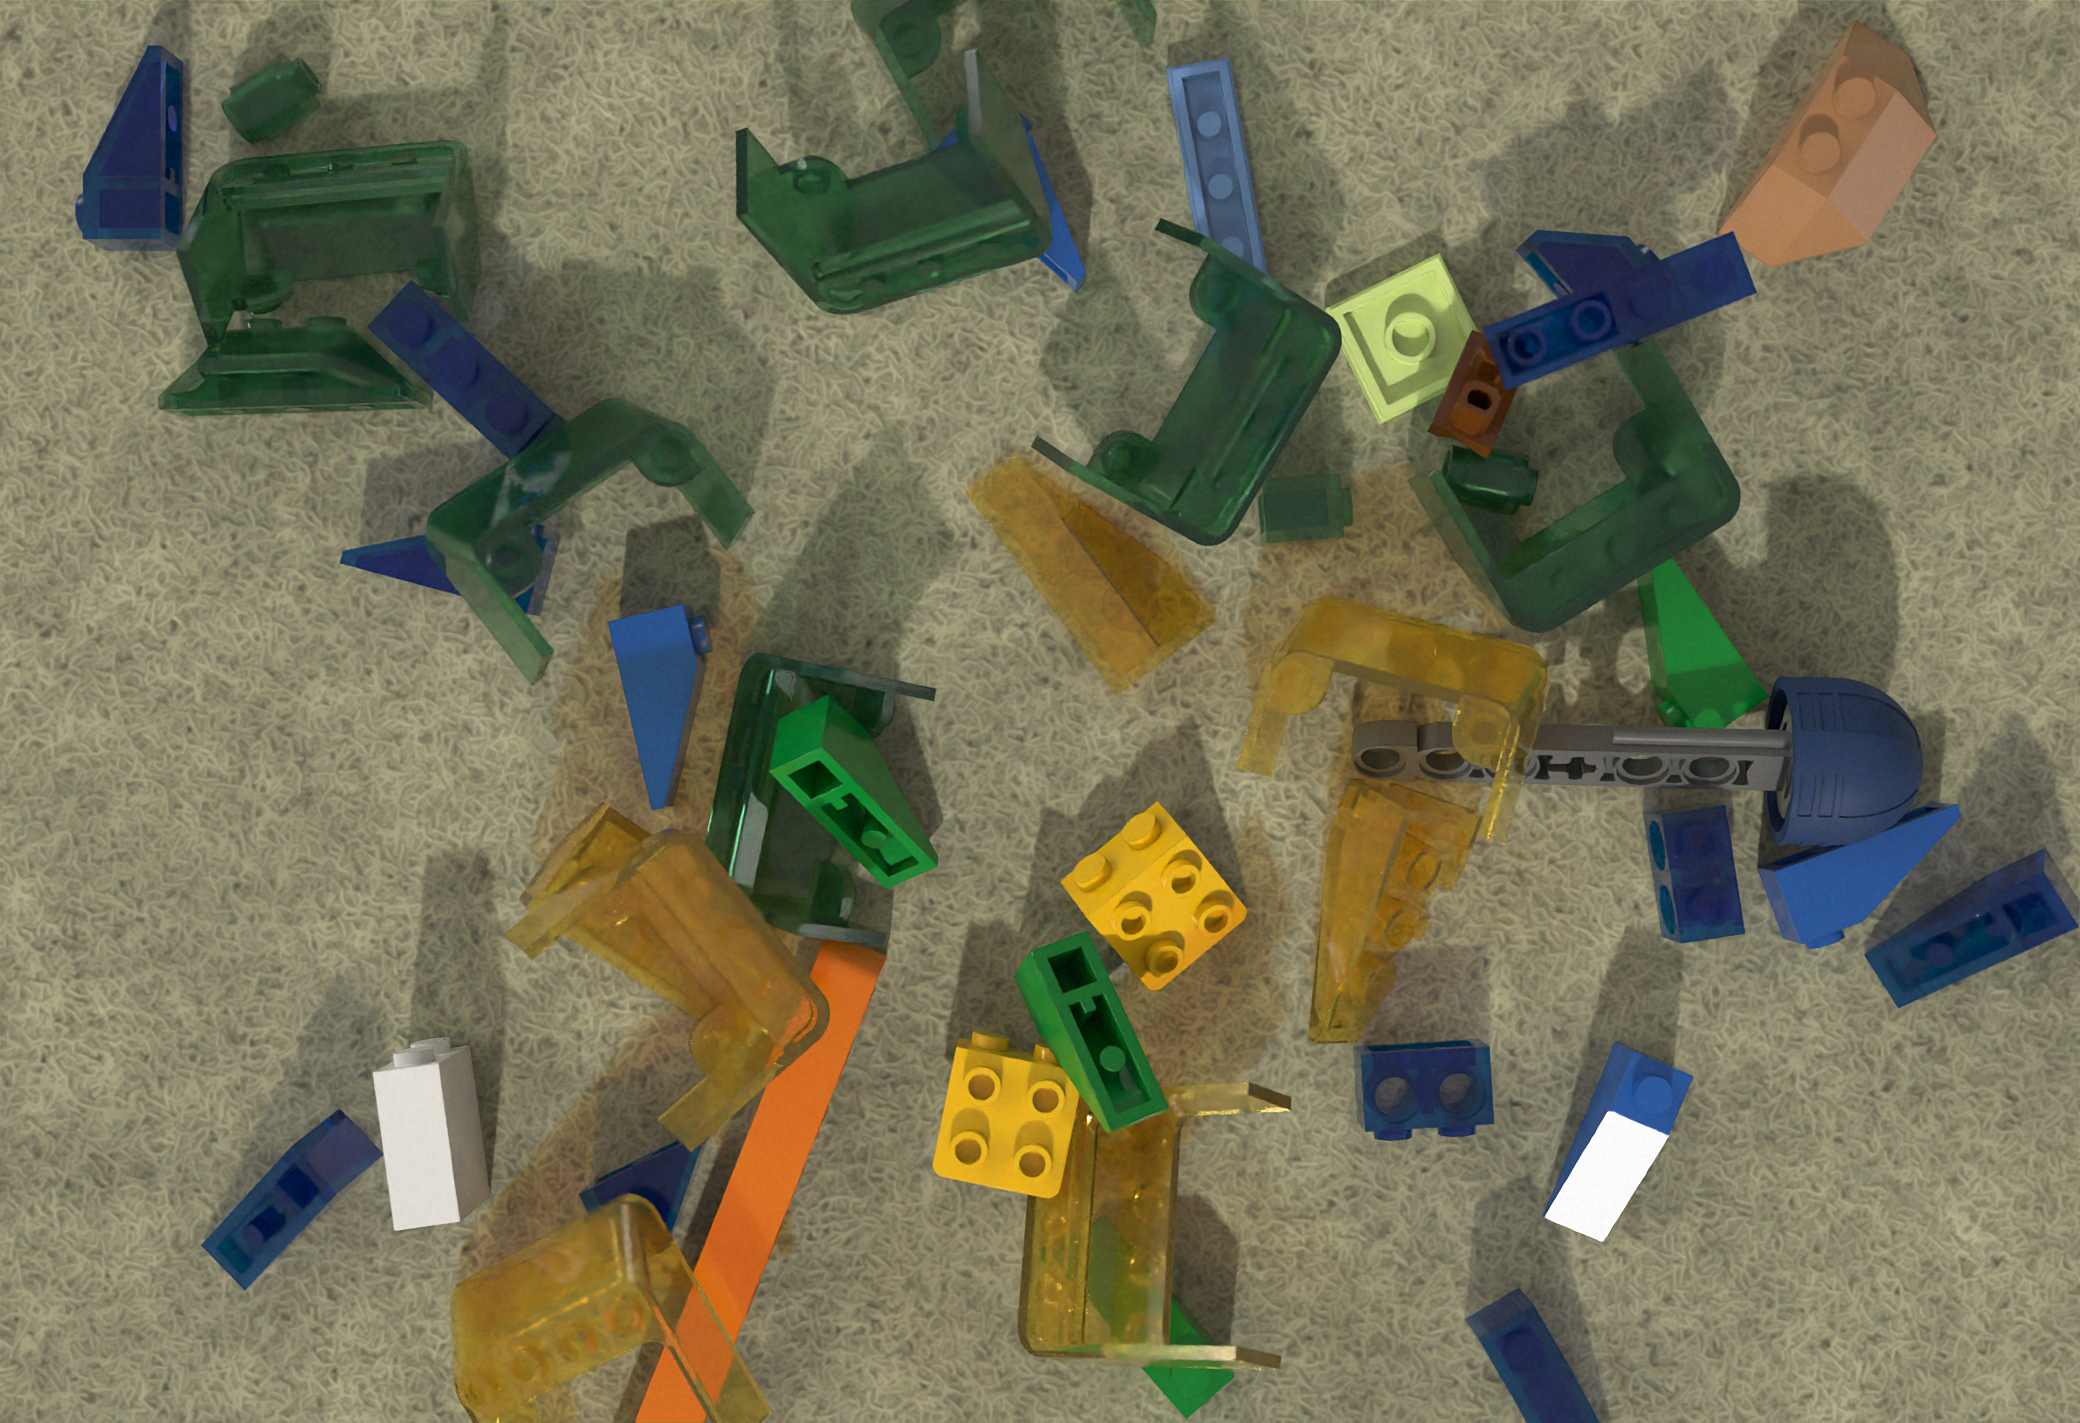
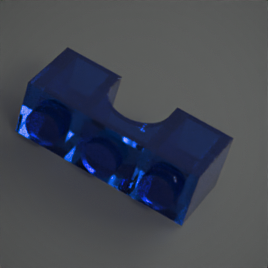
(464, 371)

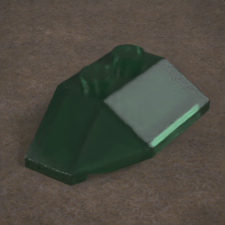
(291, 373)

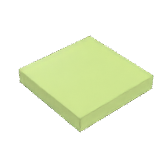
(1404, 336)

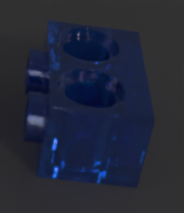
(1693, 872)
(1423, 1070)

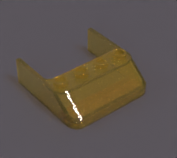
(1106, 1242)
(583, 1302)

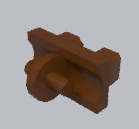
(1473, 399)

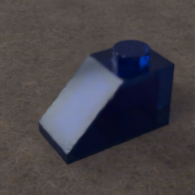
(1581, 259)
(659, 1177)

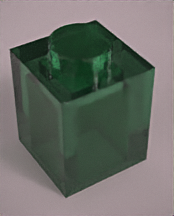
(1303, 510)

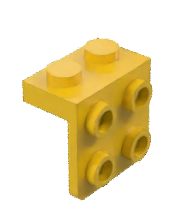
(1154, 897)
(1006, 1117)

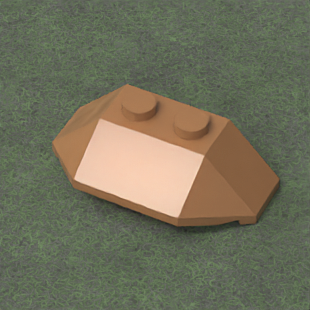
(1837, 156)

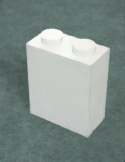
(431, 1134)

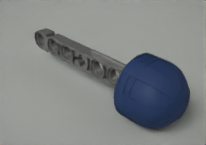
(1831, 760)

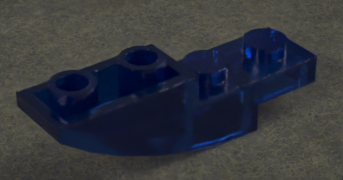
(1619, 311)

